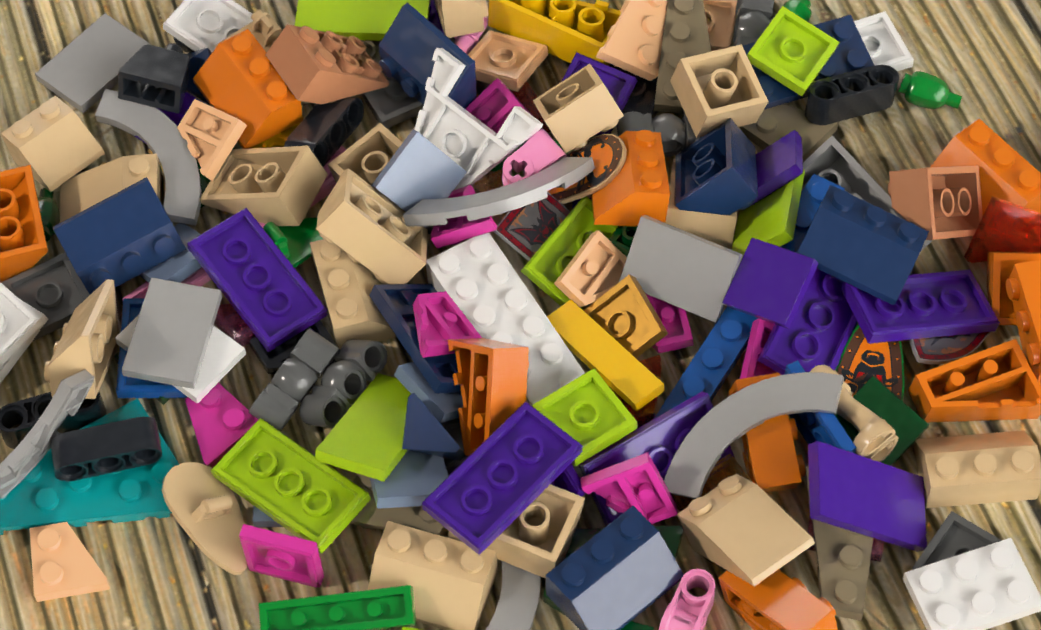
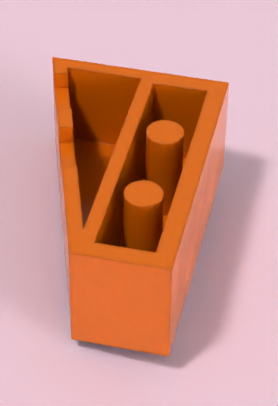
(1025, 292)
(491, 385)
(770, 448)

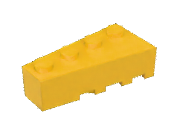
(559, 24)

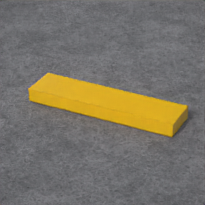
(606, 355)

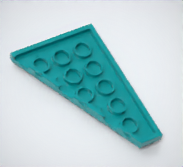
(113, 496)

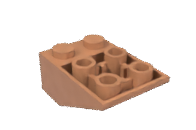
(324, 65)

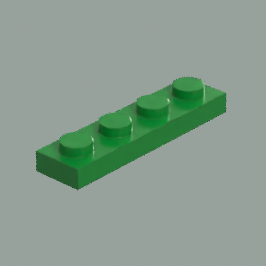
(342, 611)

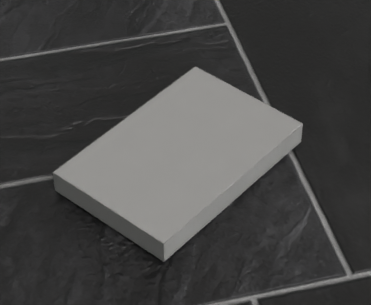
(90, 63)
(681, 267)
(172, 333)

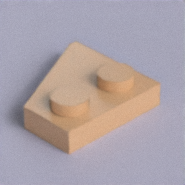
(210, 136)
(592, 270)
(62, 564)

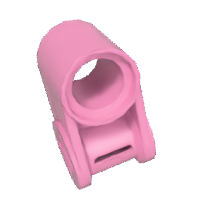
(534, 156)
(689, 611)

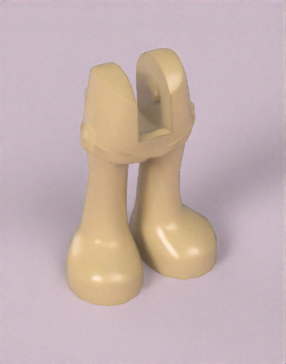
(875, 435)

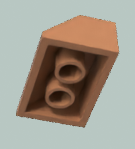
(938, 199)

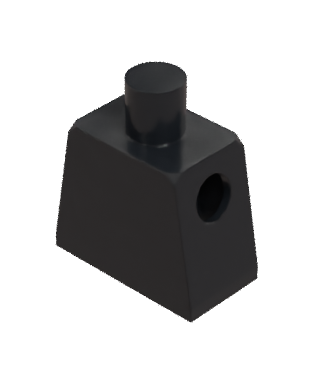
(155, 77)

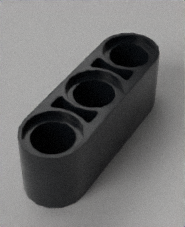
(851, 94)
(327, 127)
(30, 410)
(106, 448)

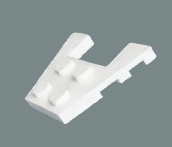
(462, 134)

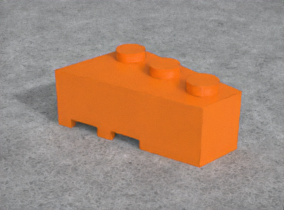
(979, 388)
(777, 603)

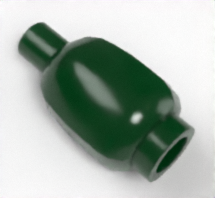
(49, 212)

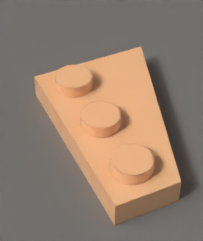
(637, 38)

